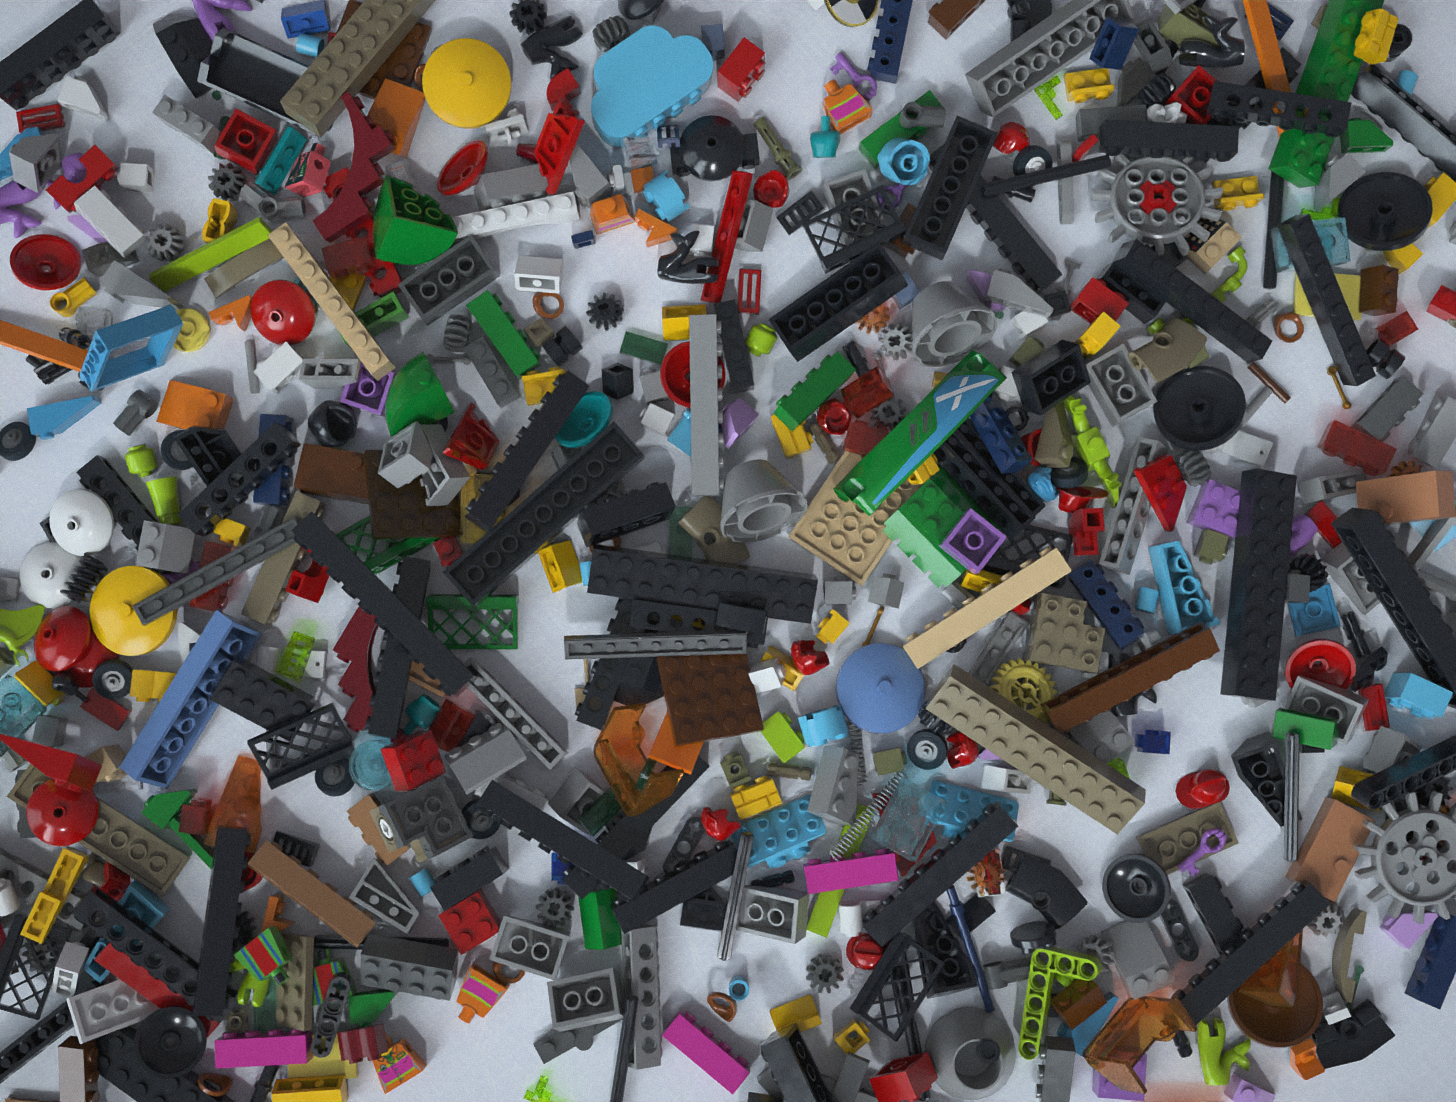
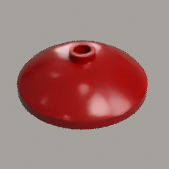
(463, 168)
(45, 253)
(293, 307)
(673, 374)
(62, 638)
(93, 656)
(1335, 668)
(78, 816)

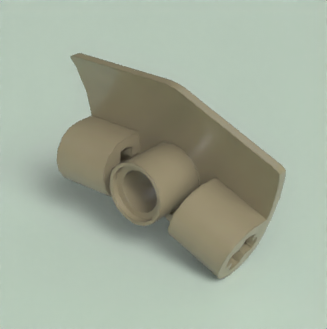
(1169, 350)
(704, 519)

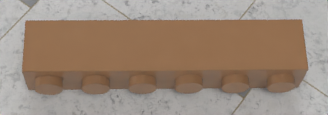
(311, 893)

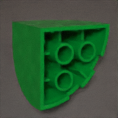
(409, 225)
(415, 396)

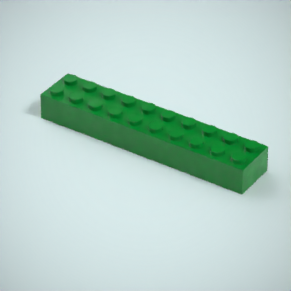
(1329, 75)

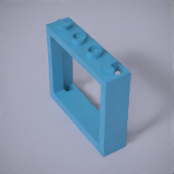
(162, 328)

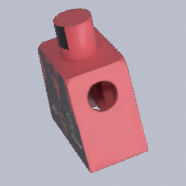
(309, 172)

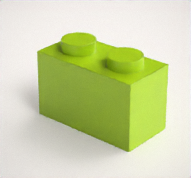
(782, 737)

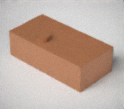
(1409, 497)
(1328, 848)

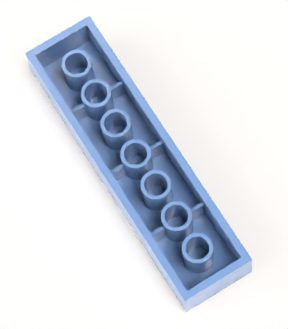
(187, 702)

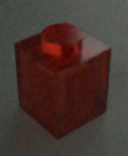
(1397, 328)

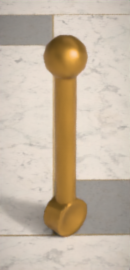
(1332, 372)
(879, 613)

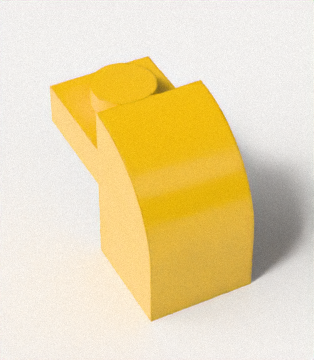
(1403, 257)

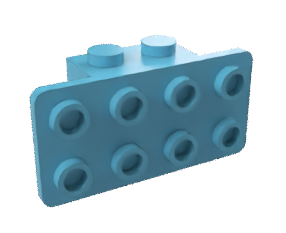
(965, 805)
(782, 833)

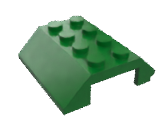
(927, 520)

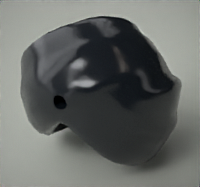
(333, 423)

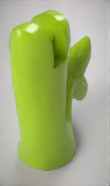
(248, 983)
(1216, 1068)

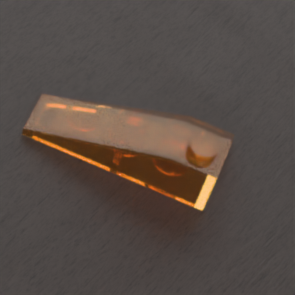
(240, 802)
(1278, 978)

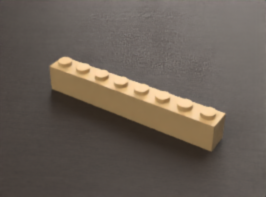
(331, 301)
(987, 607)

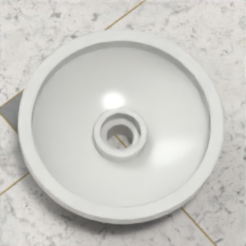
(92, 522)
(60, 565)

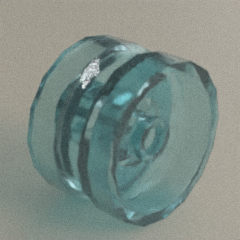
(364, 768)

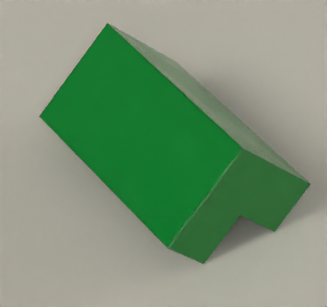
(1313, 729)
(598, 920)

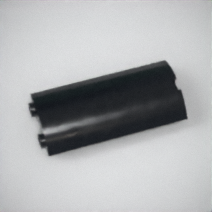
(251, 73)

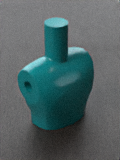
(826, 141)
(421, 712)

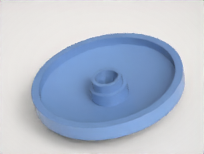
(880, 688)

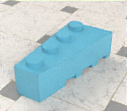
(1179, 589)
(142, 904)

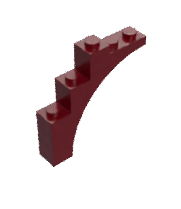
(370, 146)
(356, 646)

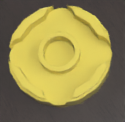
(194, 331)

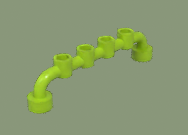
(1231, 283)

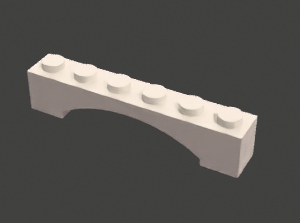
(546, 210)

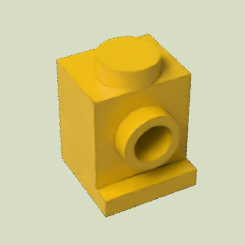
(232, 531)
(832, 627)
(852, 1044)

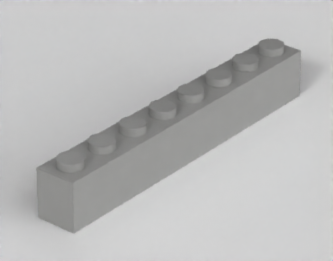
(704, 405)

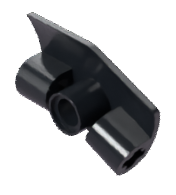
(1033, 13)
(1036, 877)
(1363, 1038)

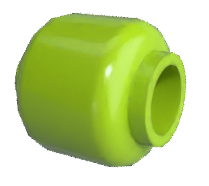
(761, 339)
(141, 460)

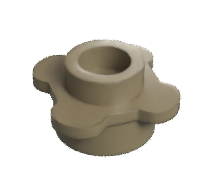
(241, 1016)

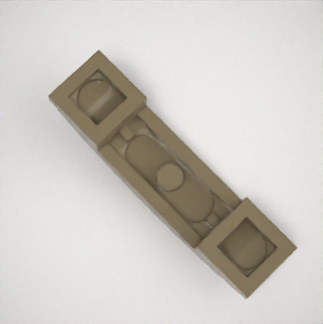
(242, 267)
(1342, 951)

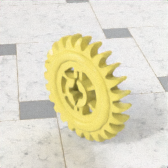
(1025, 693)

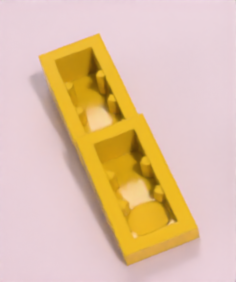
(54, 894)

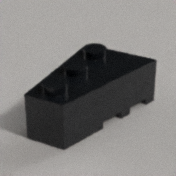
(1142, 301)

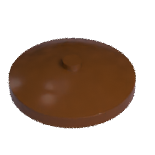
(1275, 1024)

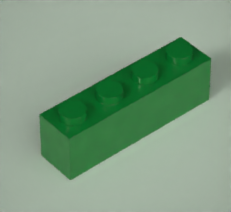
(873, 144)
(503, 334)
(814, 391)

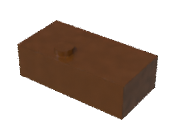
(332, 473)

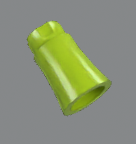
(165, 499)

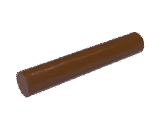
(1268, 382)

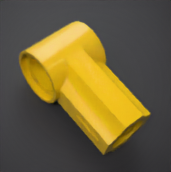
(75, 297)

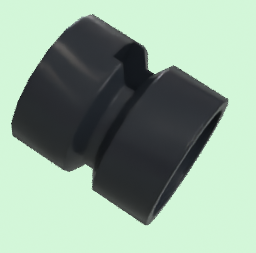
(1401, 41)
(562, 346)
(1378, 351)

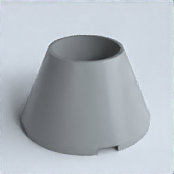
(948, 324)
(758, 502)
(957, 1030)

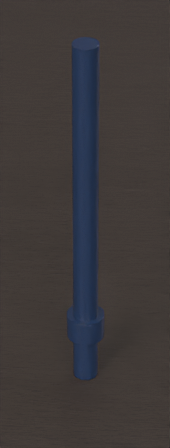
(957, 909)

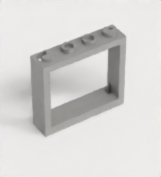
(1423, 551)

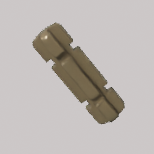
(824, 443)
(789, 771)

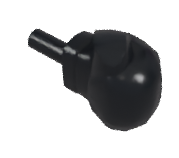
(66, 683)

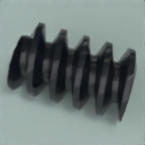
(84, 579)

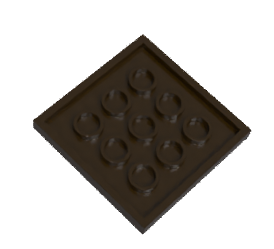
(403, 510)

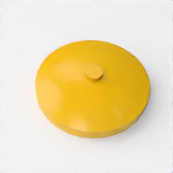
(466, 83)
(115, 619)

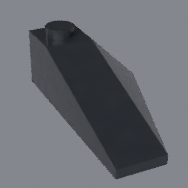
(1263, 772)
(937, 938)

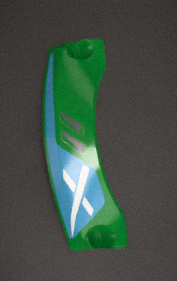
(920, 432)

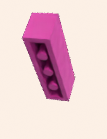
(850, 871)
(263, 1048)
(706, 1051)

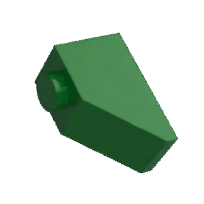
(1364, 137)
(166, 806)
(368, 1005)

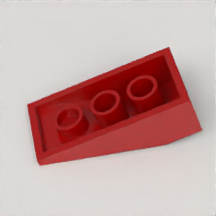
(65, 767)

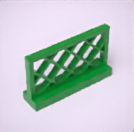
(391, 554)
(458, 601)

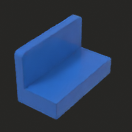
(305, 19)

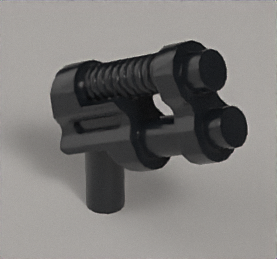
(46, 370)

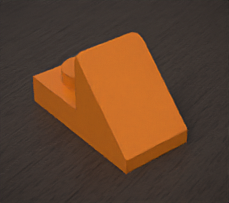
(660, 230)
(237, 309)
(274, 909)
(1304, 1060)

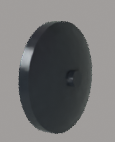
(1385, 211)
(1200, 408)

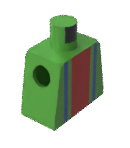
(266, 956)
(323, 974)

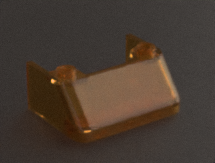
(622, 761)
(1131, 1034)

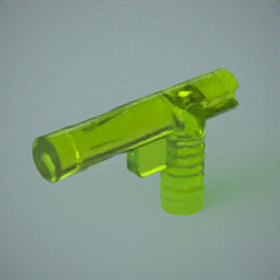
(1048, 95)
(1326, 213)
(543, 1095)

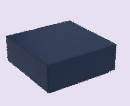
(583, 239)

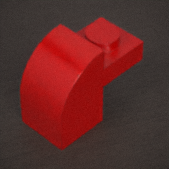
(562, 86)
(1084, 528)

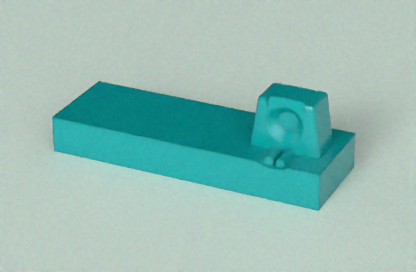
(280, 161)

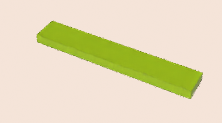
(211, 254)
(827, 902)

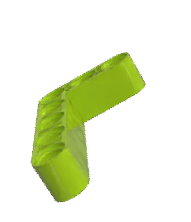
(1044, 992)

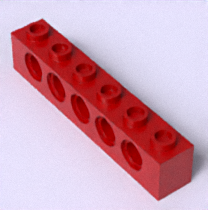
(390, 281)

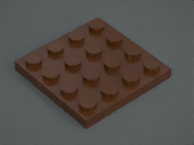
(402, 61)
(709, 697)

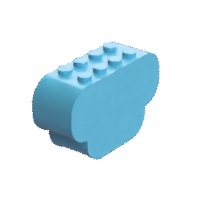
(647, 83)

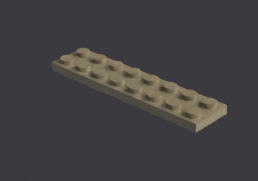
(118, 840)

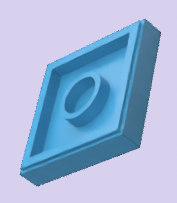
(1317, 614)

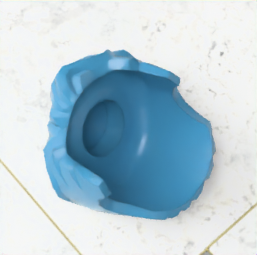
(1041, 484)

